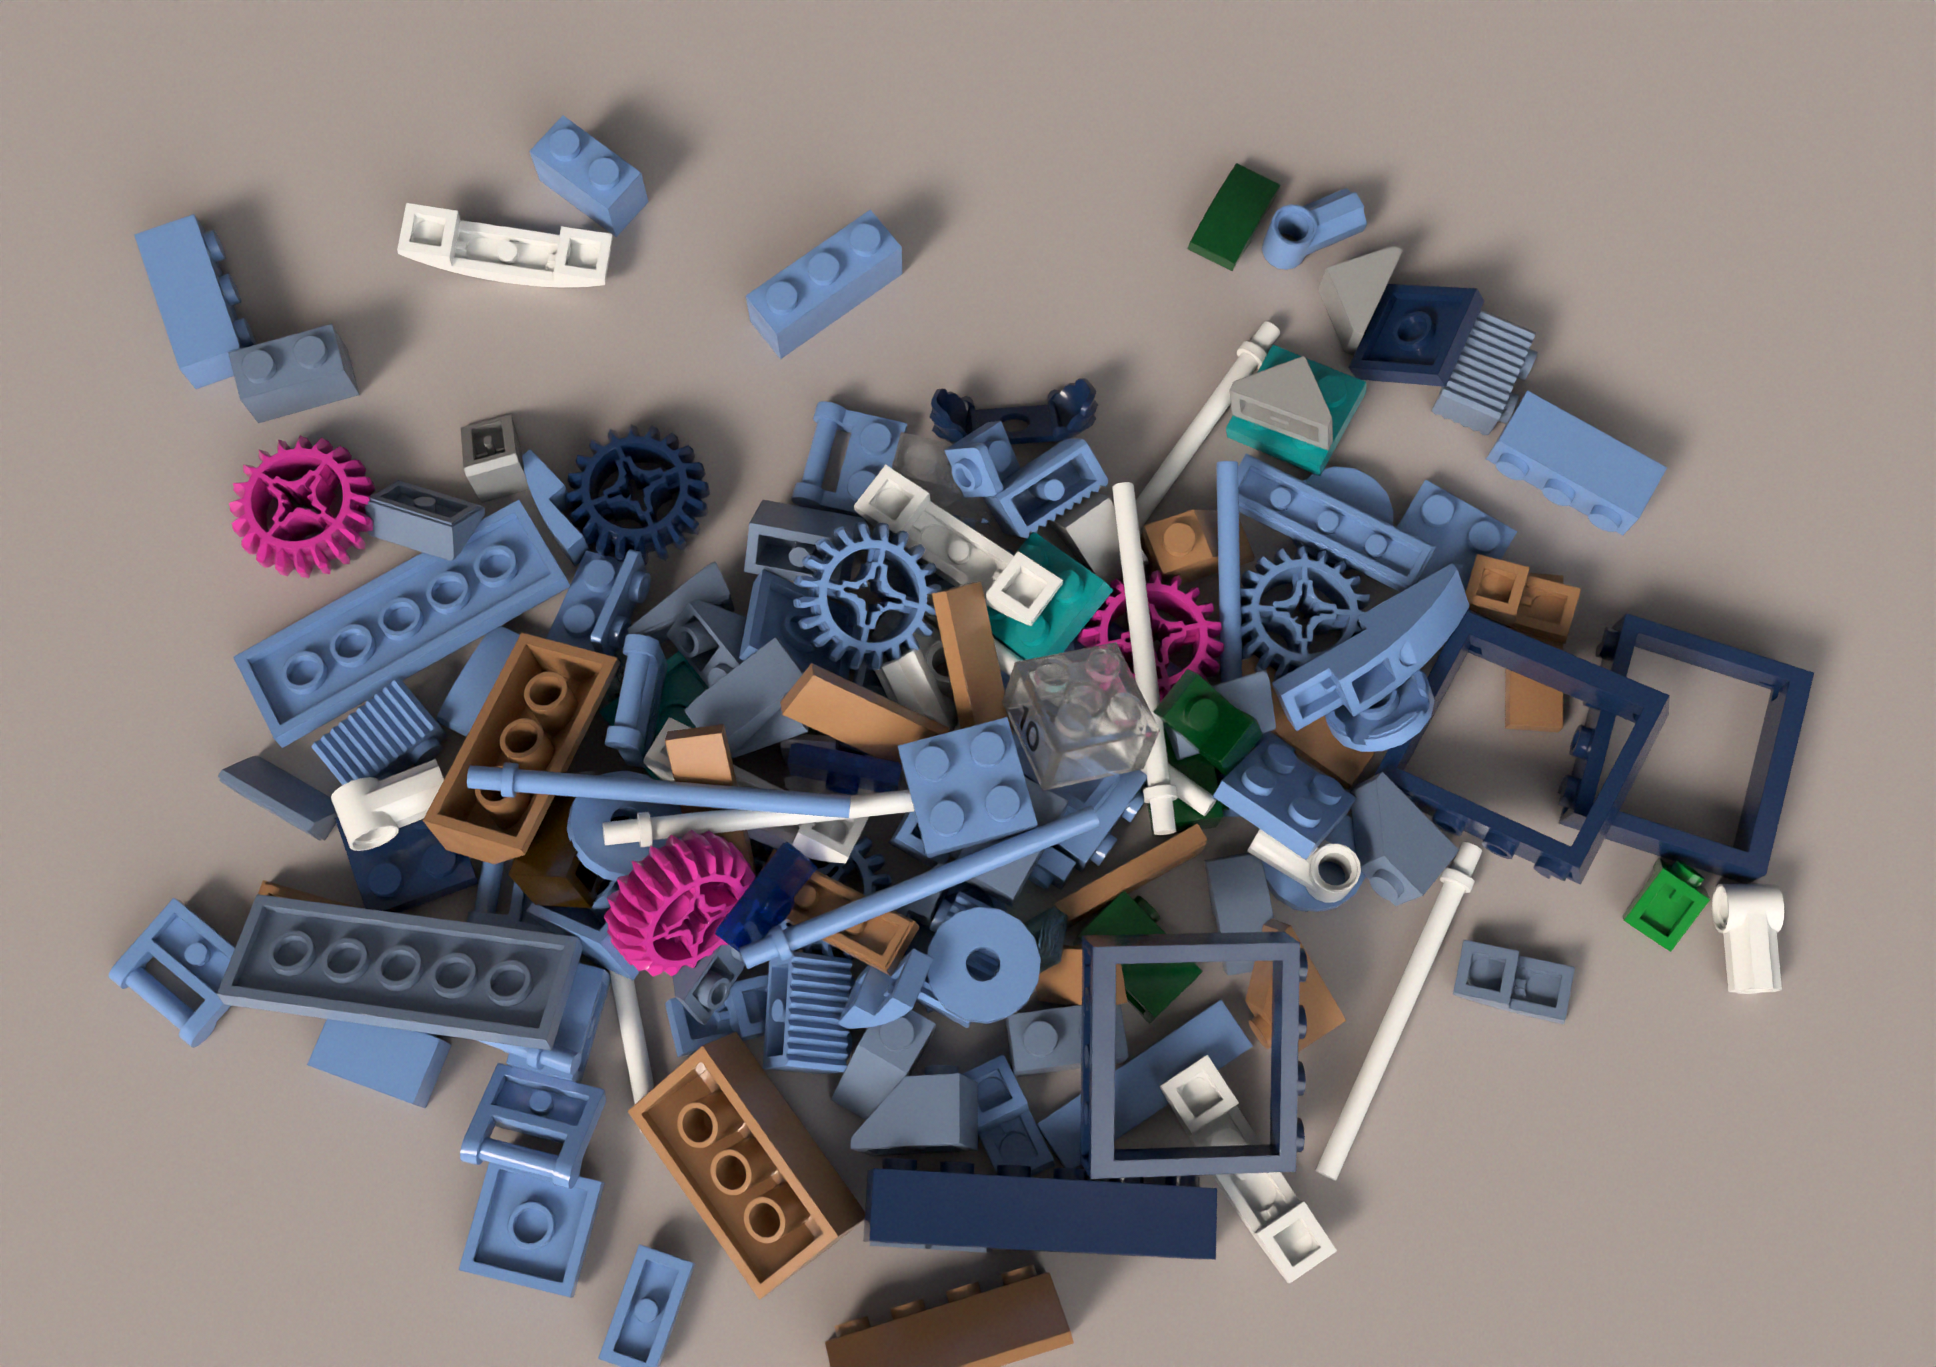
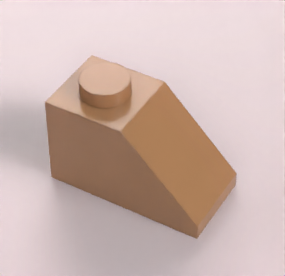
(1187, 546)
(1319, 1005)

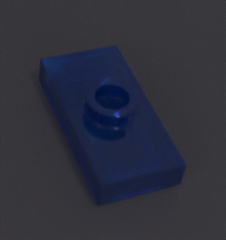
(844, 770)
(768, 898)

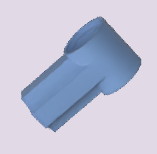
(1313, 226)

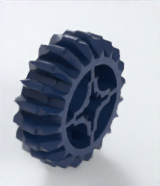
(617, 503)

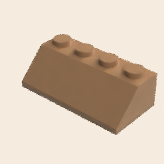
(530, 719)
(747, 1163)
(966, 1332)

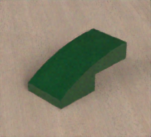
(1233, 217)

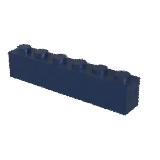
(1039, 1213)

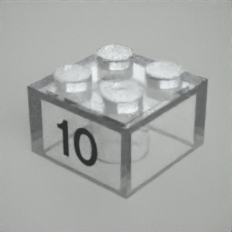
(1080, 716)

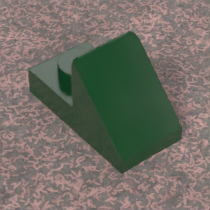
(1209, 722)

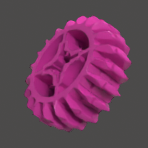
(284, 541)
(1190, 628)
(676, 902)

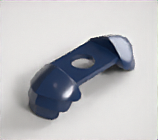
(1063, 417)

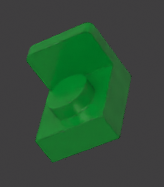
(1668, 903)

